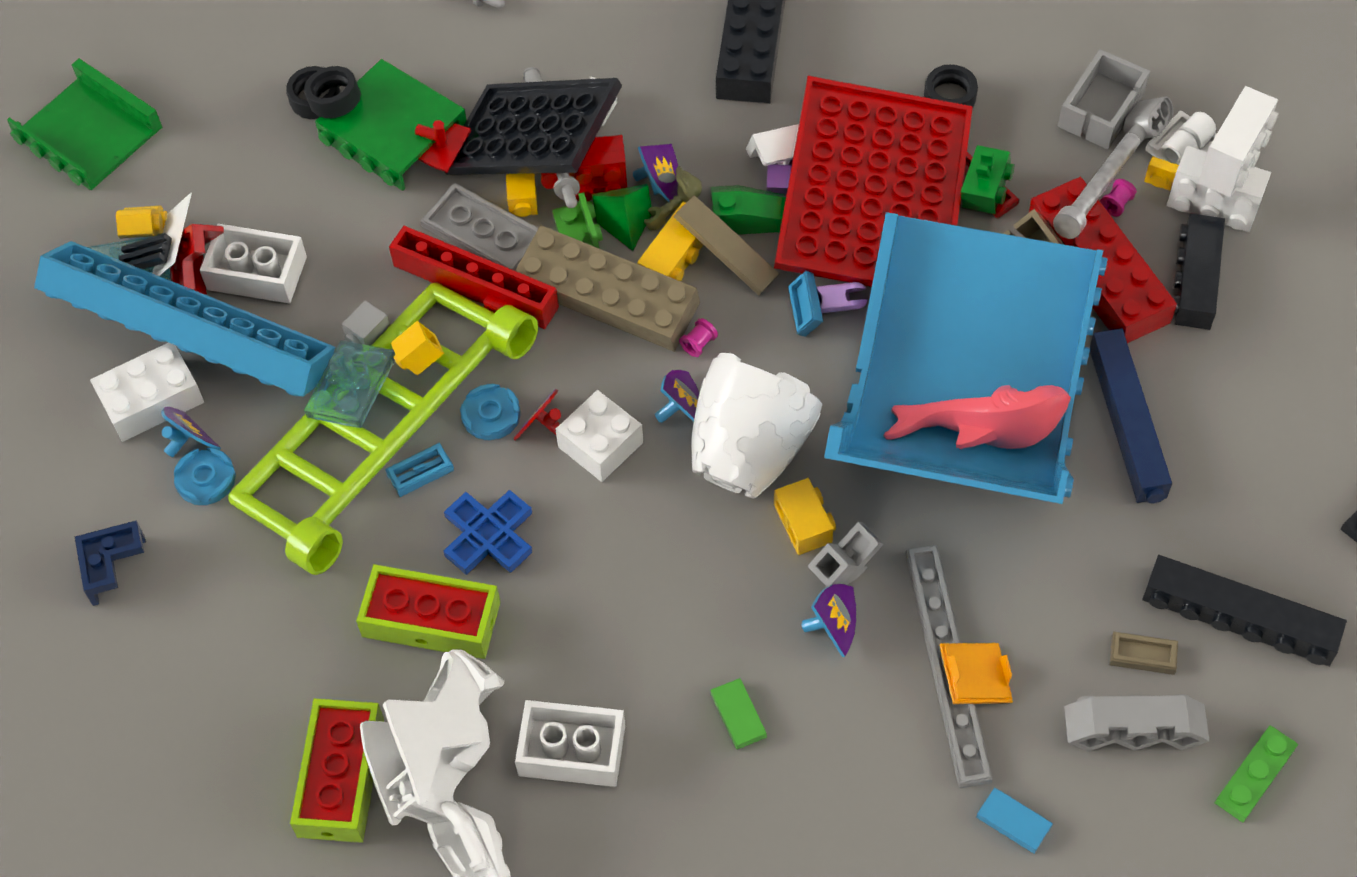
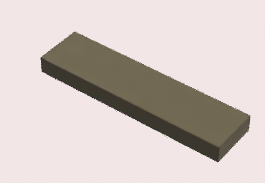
(726, 245)

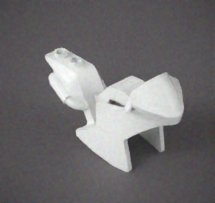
(427, 753)

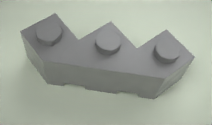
(1136, 721)

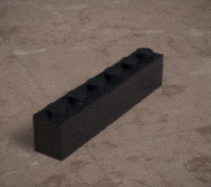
(1245, 611)

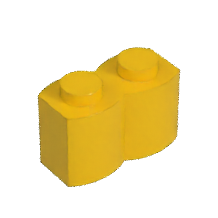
(140, 221)

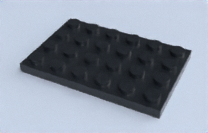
(534, 126)

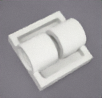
(1183, 131)

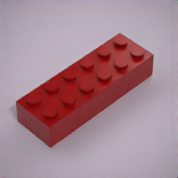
(1130, 289)

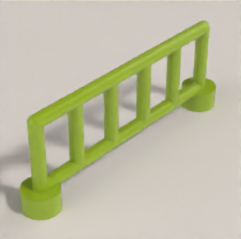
(312, 541)

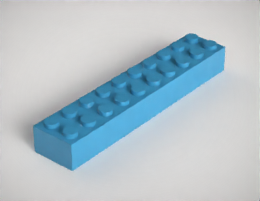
(183, 318)

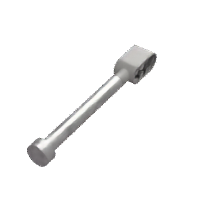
(1144, 121)

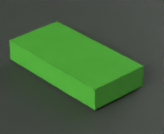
(738, 713)

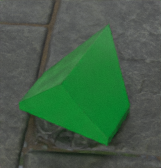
(623, 212)

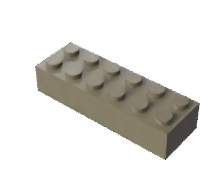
(611, 288)

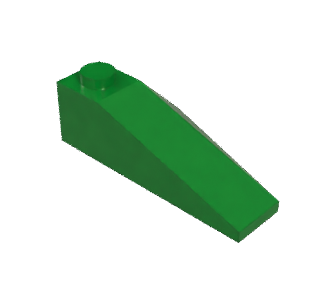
(748, 209)

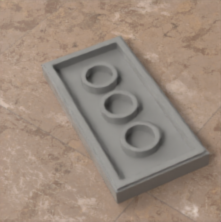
(479, 227)

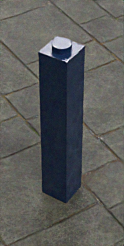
(1130, 416)

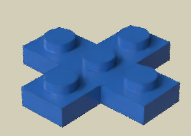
(488, 532)

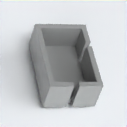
(1103, 98)

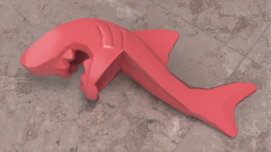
(1004, 420)

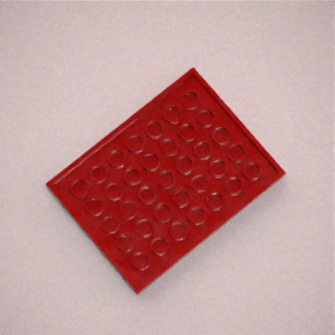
(863, 157)

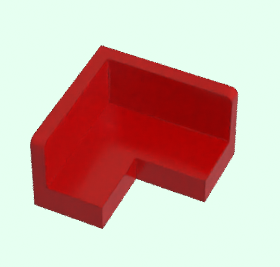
(190, 255)

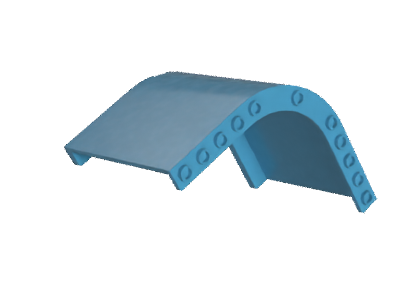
(957, 320)

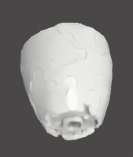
(749, 424)

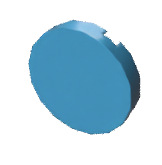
(490, 412)
(204, 476)

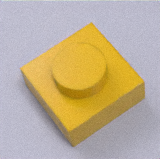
(1161, 173)

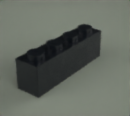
(1199, 271)

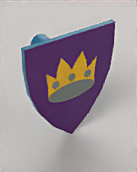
(660, 168)
(682, 395)
(187, 429)
(836, 614)

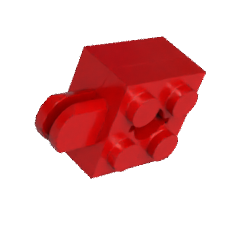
(600, 170)

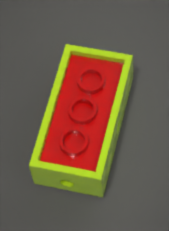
(428, 611)
(334, 773)

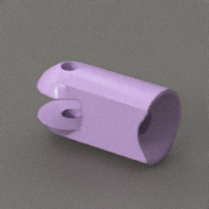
(836, 297)

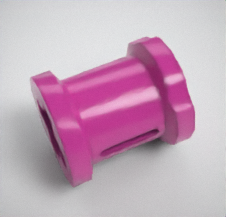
(1121, 193)
(698, 337)

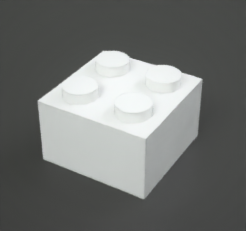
(599, 435)

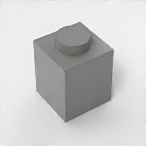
(365, 324)

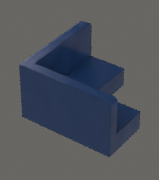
(99, 551)

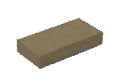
(1144, 653)

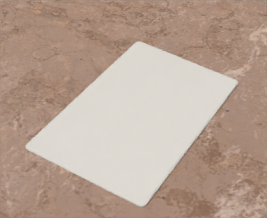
(173, 228)

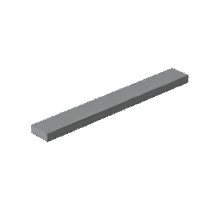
(940, 627)

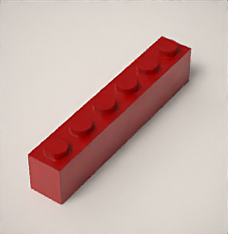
(471, 274)

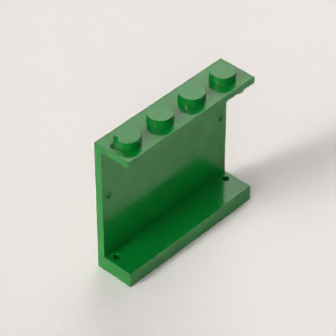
(384, 122)
(88, 127)

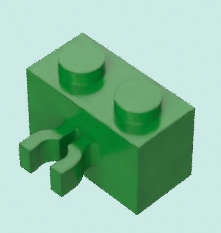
(986, 179)

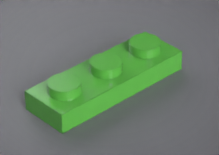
(1256, 773)

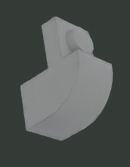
(848, 559)

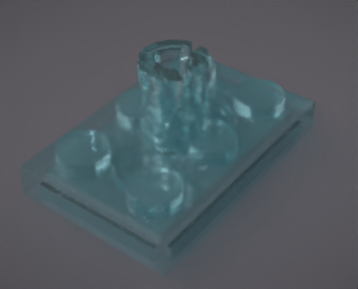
(350, 384)

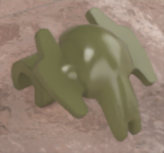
(687, 187)

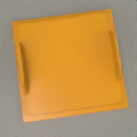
(977, 673)

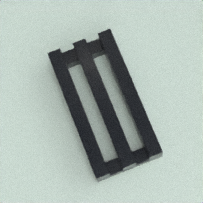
(146, 251)

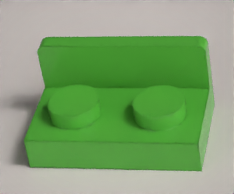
(578, 222)

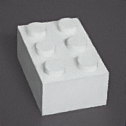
(1238, 141)
(1195, 198)
(254, 264)
(143, 387)
(570, 743)

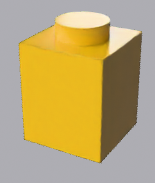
(522, 194)
(416, 348)

